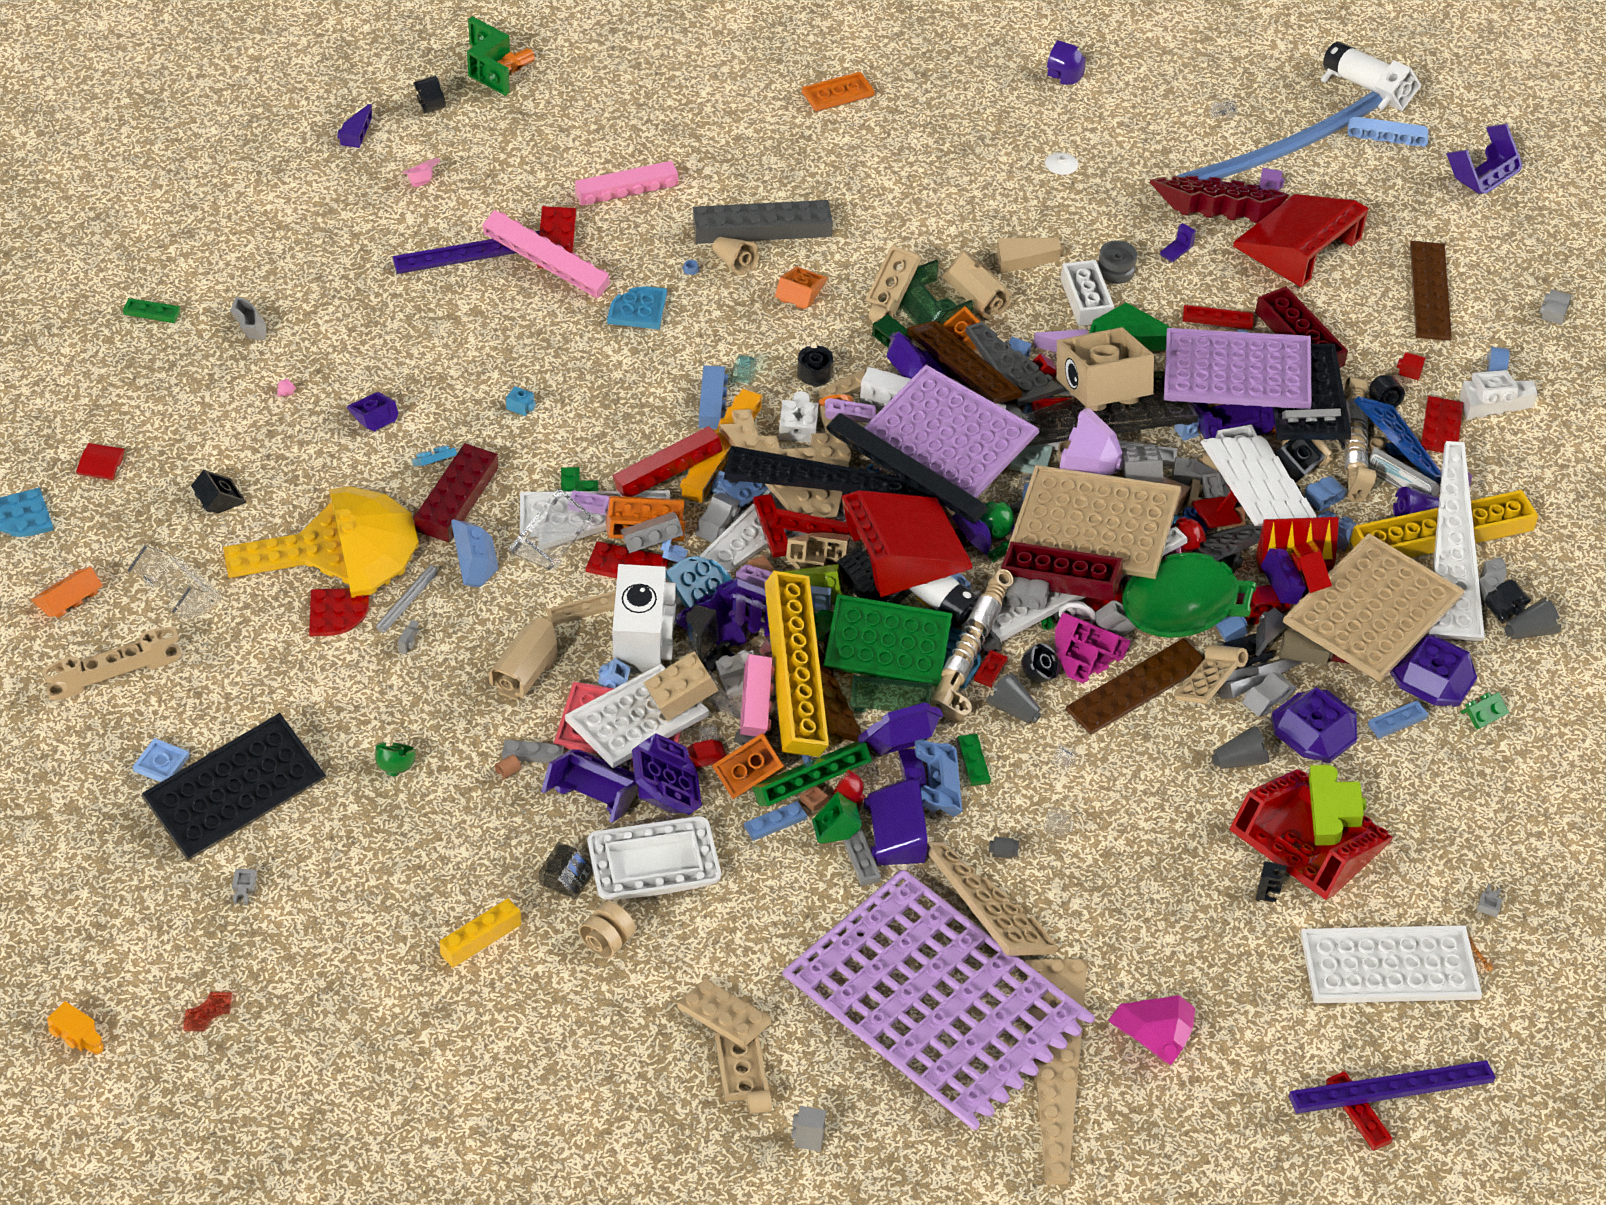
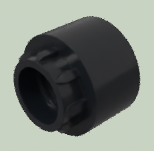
(1387, 389)

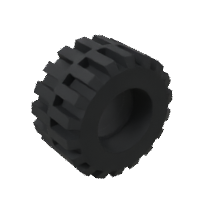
(858, 573)

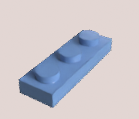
(1397, 719)
(775, 821)

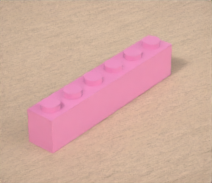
(626, 183)

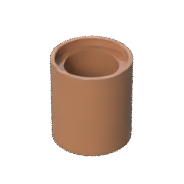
(508, 766)

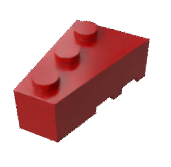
(1311, 564)
(1263, 600)

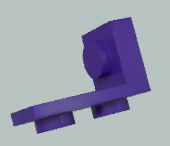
(1182, 243)

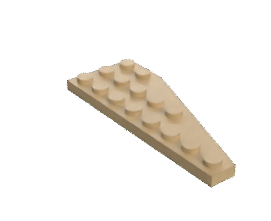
(1002, 919)

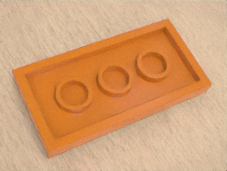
(838, 91)

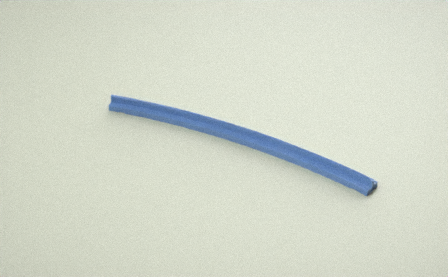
(1289, 144)

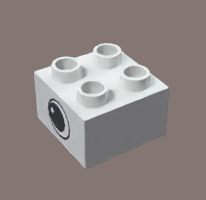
(643, 617)

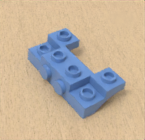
(942, 777)

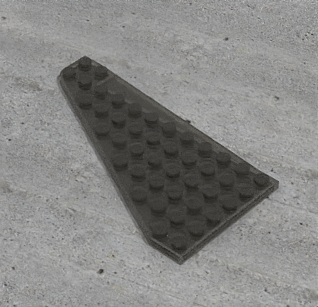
(1151, 411)

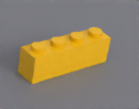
(480, 932)

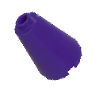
(1413, 501)

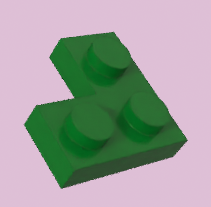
(571, 481)

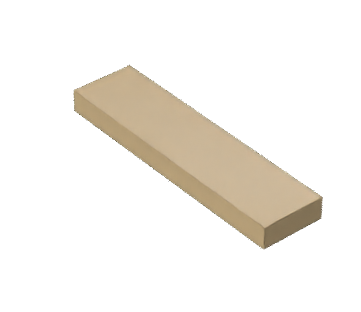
(581, 608)

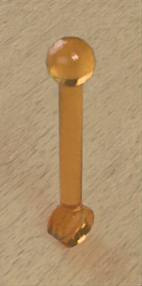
(1488, 966)

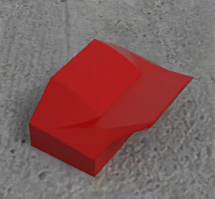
(706, 752)

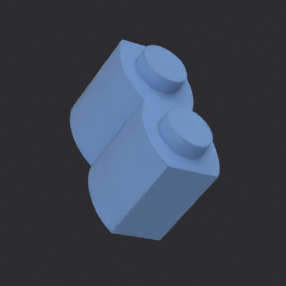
(1325, 493)

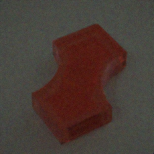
(215, 1005)

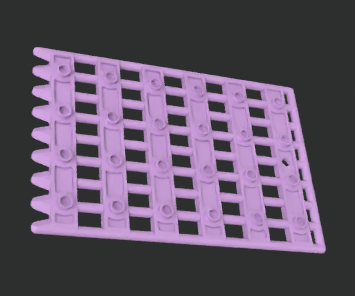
(983, 1033)

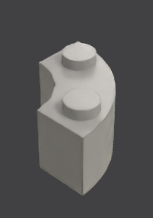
(249, 318)
(717, 517)
(1492, 575)
(1270, 692)

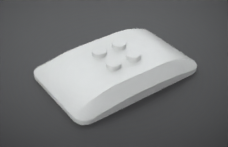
(653, 858)

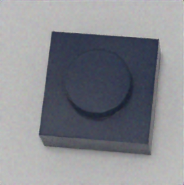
(1393, 451)

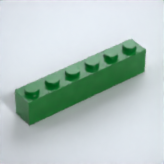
(811, 773)

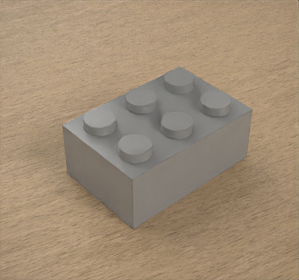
(1142, 463)

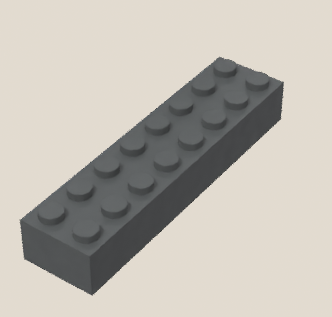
(763, 221)

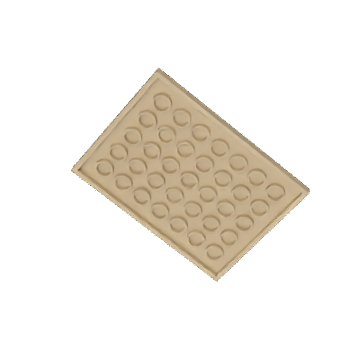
(1099, 516)
(1375, 607)

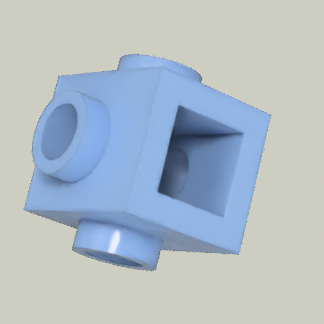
(613, 674)

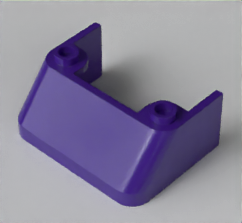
(1501, 163)
(594, 778)

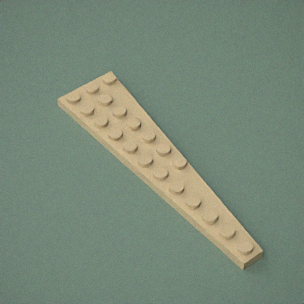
(1058, 1080)

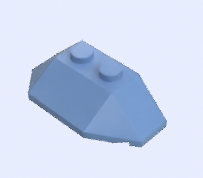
(474, 552)

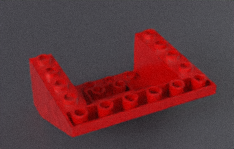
(1299, 230)
(905, 538)
(1280, 826)

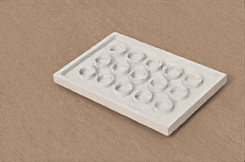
(627, 718)

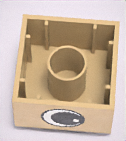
(1105, 368)

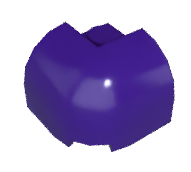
(1066, 63)

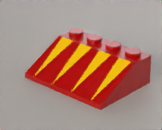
(1296, 531)

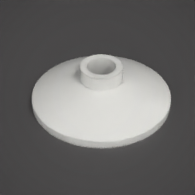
(1061, 163)

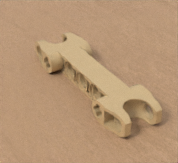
(76, 673)

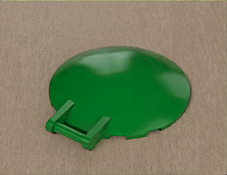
(1186, 597)

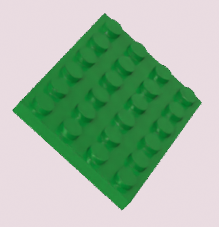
(887, 640)

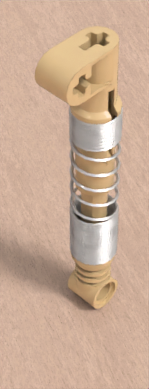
(1356, 460)
(959, 665)

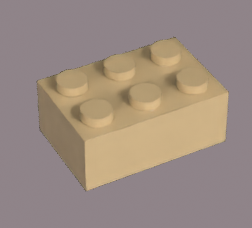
(680, 686)

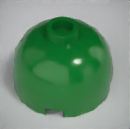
(998, 519)
(394, 758)

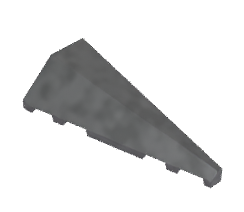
(1248, 677)

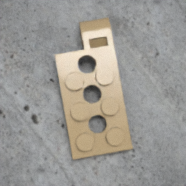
(895, 292)
(758, 1096)

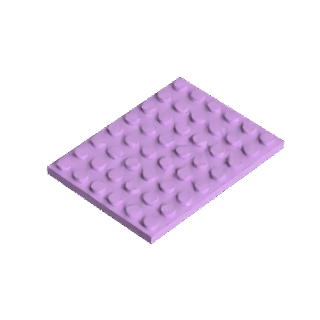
(1238, 368)
(952, 430)

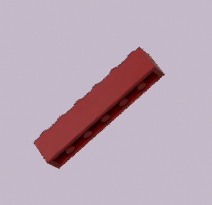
(667, 462)

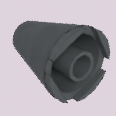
(1534, 621)
(1014, 699)
(1242, 751)

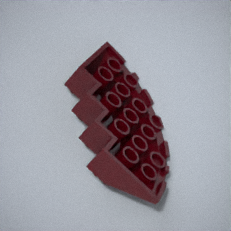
(1218, 197)

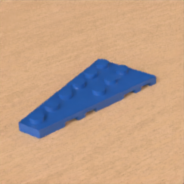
(1399, 433)

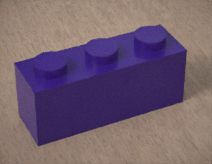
(1283, 576)

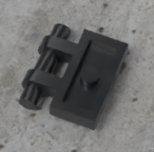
(1249, 644)

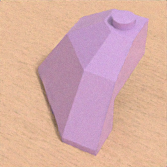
(1092, 447)

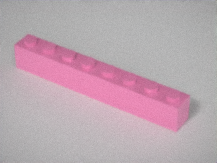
(546, 254)

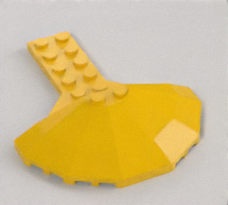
(356, 538)

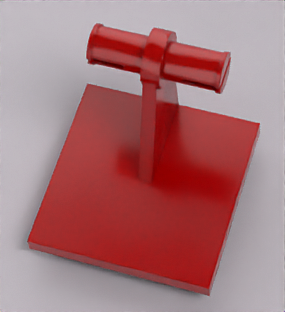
(1218, 510)

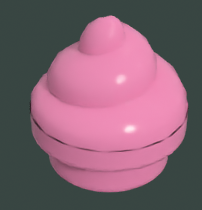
(285, 388)

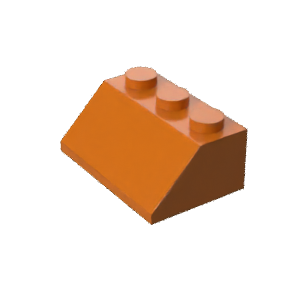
(68, 592)

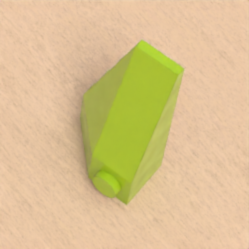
(823, 576)

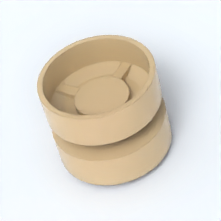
(607, 929)

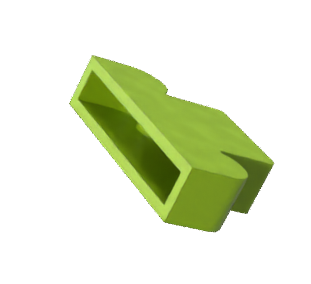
(1333, 804)

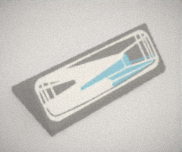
(1400, 474)

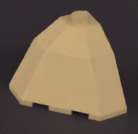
(817, 549)

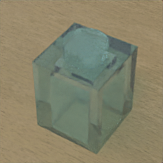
(744, 369)

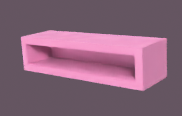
(756, 695)

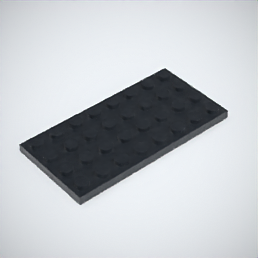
(1325, 394)
(233, 786)

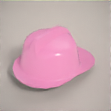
(421, 173)

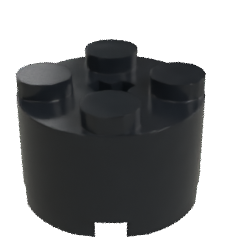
(429, 94)
(815, 365)
(1507, 600)

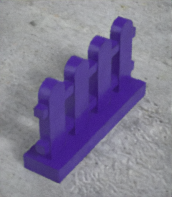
(752, 596)

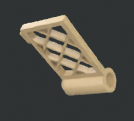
(1220, 658)

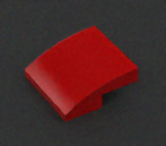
(100, 461)

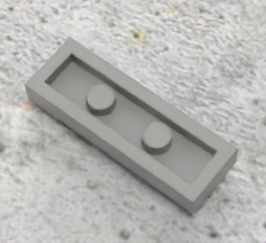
(1311, 415)
(532, 751)
(862, 859)

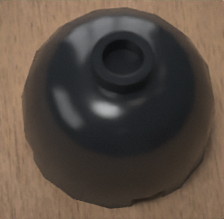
(1040, 664)

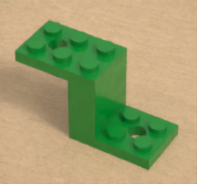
(488, 48)

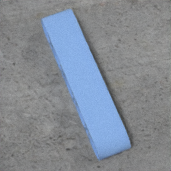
(1388, 131)

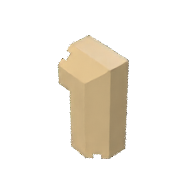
(978, 284)
(525, 659)

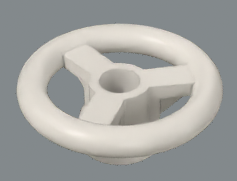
(1079, 610)

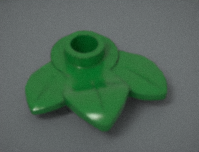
(823, 623)

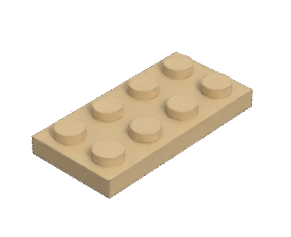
(724, 1013)

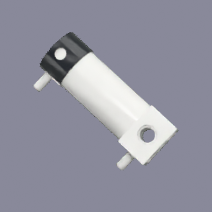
(1392, 81)
(949, 597)

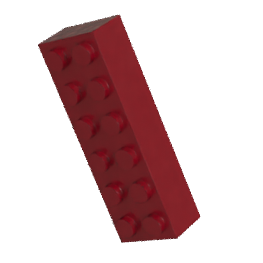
(1289, 316)
(456, 492)
(1066, 570)

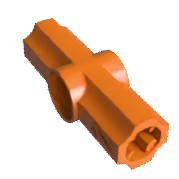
(517, 60)

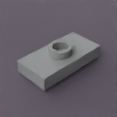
(1212, 485)

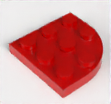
(335, 611)

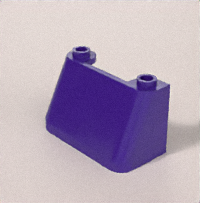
(1232, 416)
(898, 824)

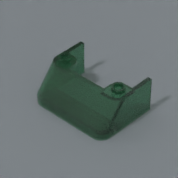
(920, 303)
(887, 693)

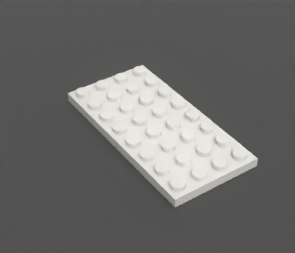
(1390, 964)

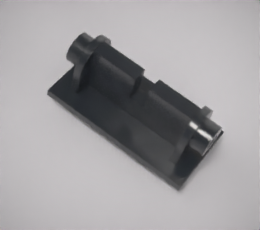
(719, 651)

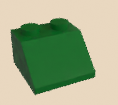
(837, 820)

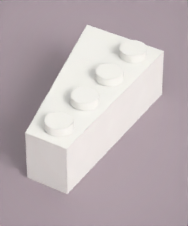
(1475, 408)

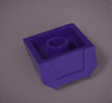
(374, 411)
(976, 533)

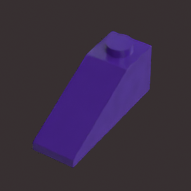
(355, 128)
(911, 766)

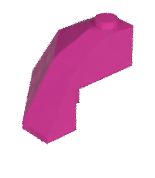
(1086, 647)
(1157, 1024)

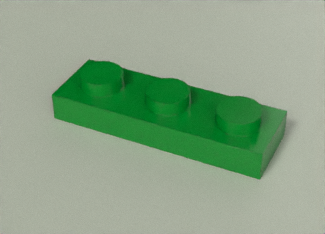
(151, 310)
(974, 760)

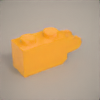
(75, 1028)

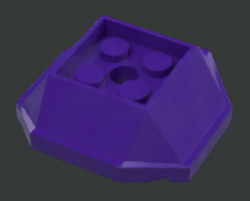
(909, 358)
(1436, 672)
(1316, 725)
(901, 728)
(666, 775)

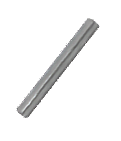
(406, 599)

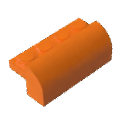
(633, 510)

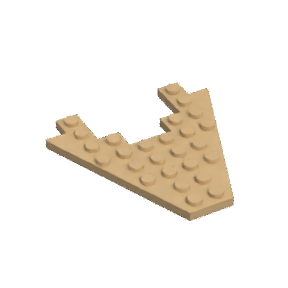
(824, 449)

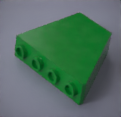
(1140, 325)

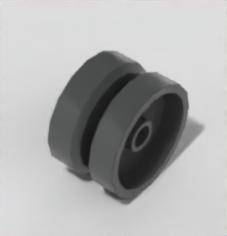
(1117, 261)

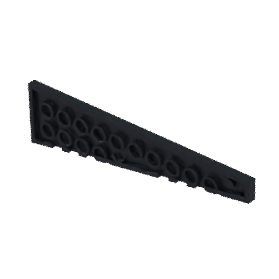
(784, 470)

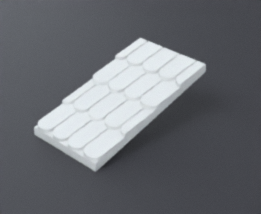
(1257, 478)

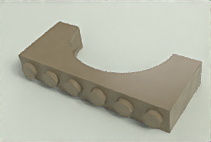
(1300, 648)

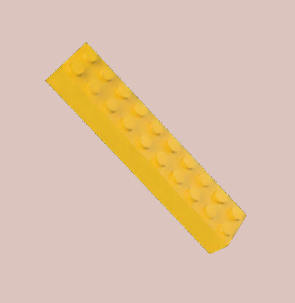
(1416, 532)
(796, 664)

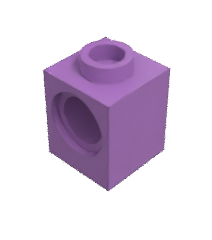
(1271, 179)

